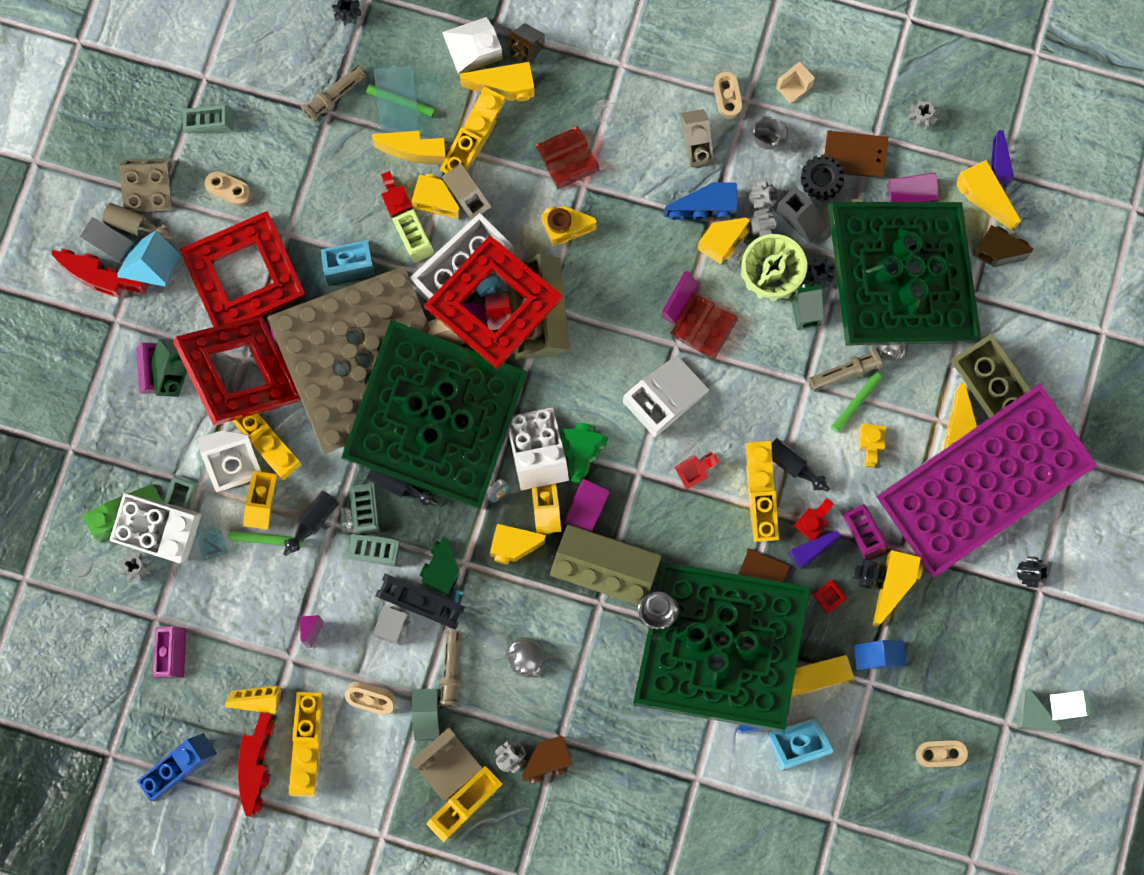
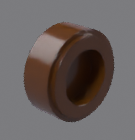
(559, 220)

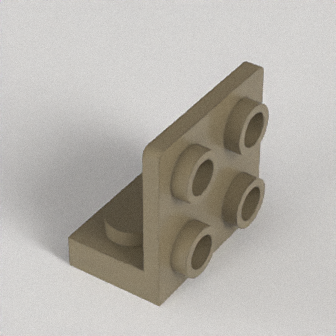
(146, 184)
(446, 764)

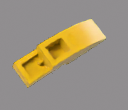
(475, 131)
(268, 445)
(761, 491)
(306, 744)

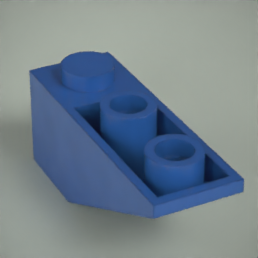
(712, 201)
(177, 766)

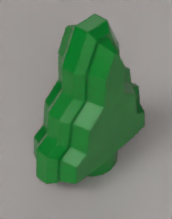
(581, 448)

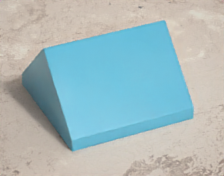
(150, 261)
(347, 262)
(800, 744)

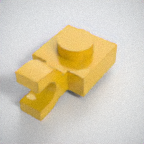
(872, 440)

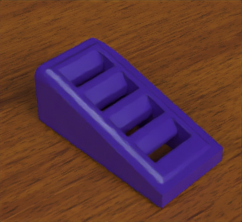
(1000, 159)
(809, 551)

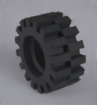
(816, 164)

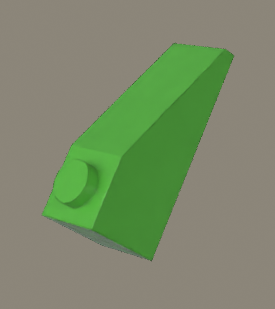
(102, 519)

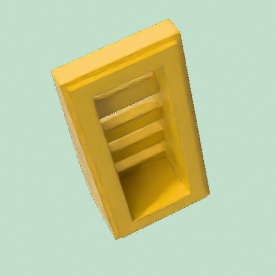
(255, 699)

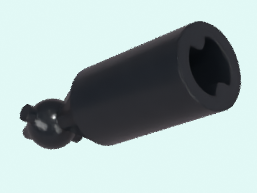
(796, 465)
(401, 488)
(311, 520)

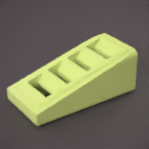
(420, 249)

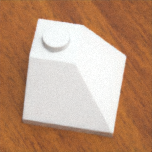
(473, 45)
(228, 459)

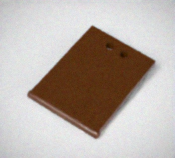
(857, 153)
(763, 567)

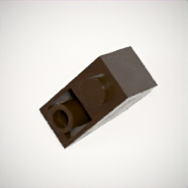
(526, 43)
(1001, 248)

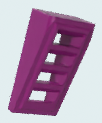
(873, 551)

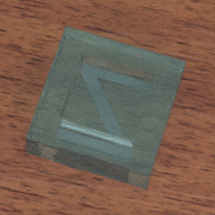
(212, 544)

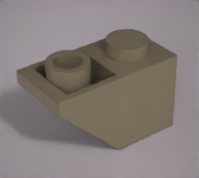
(697, 137)
(466, 191)

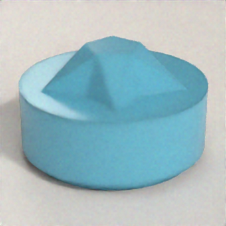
(488, 286)

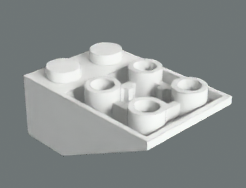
(664, 395)
(537, 449)
(155, 527)

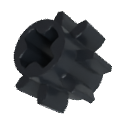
(348, 15)
(825, 276)
(1032, 572)
(869, 574)

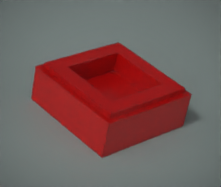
(829, 596)

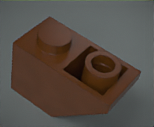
(547, 758)

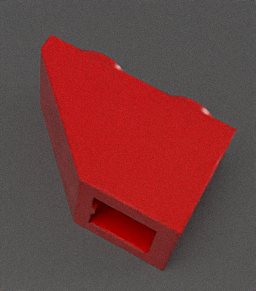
(497, 310)

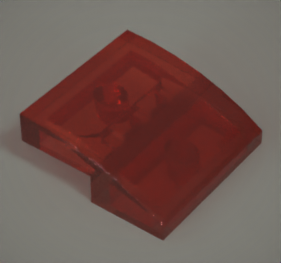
(567, 157)
(704, 326)

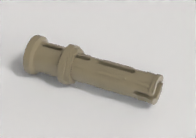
(325, 100)
(855, 367)
(450, 681)

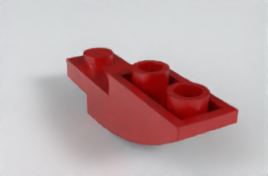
(91, 273)
(251, 775)

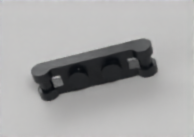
(420, 601)

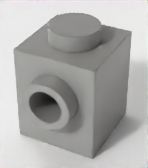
(392, 624)

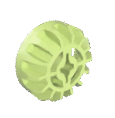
(777, 250)

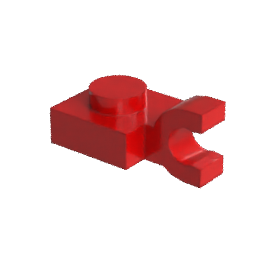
(395, 198)
(693, 470)
(812, 521)

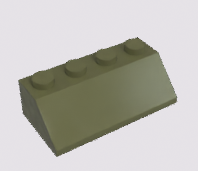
(552, 333)
(990, 375)
(605, 564)

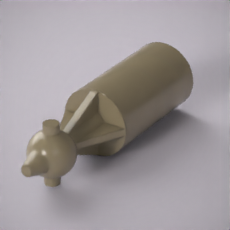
(132, 222)

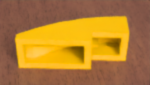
(411, 147)
(464, 804)

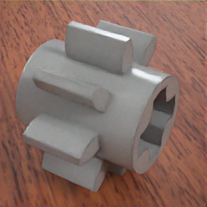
(925, 107)
(763, 196)
(762, 223)
(135, 573)
(510, 757)

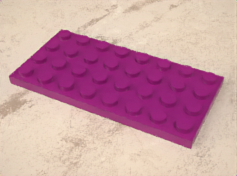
(986, 480)

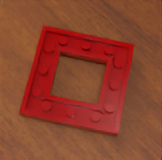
(255, 230)
(492, 346)
(224, 407)

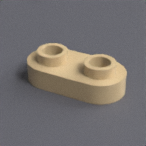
(727, 96)
(226, 189)
(370, 698)
(940, 754)

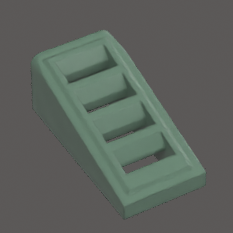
(223, 119)
(173, 489)
(368, 527)
(393, 555)

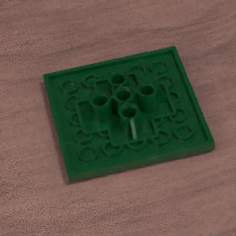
(925, 256)
(391, 435)
(754, 683)

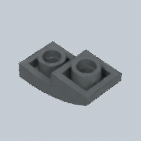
(107, 239)

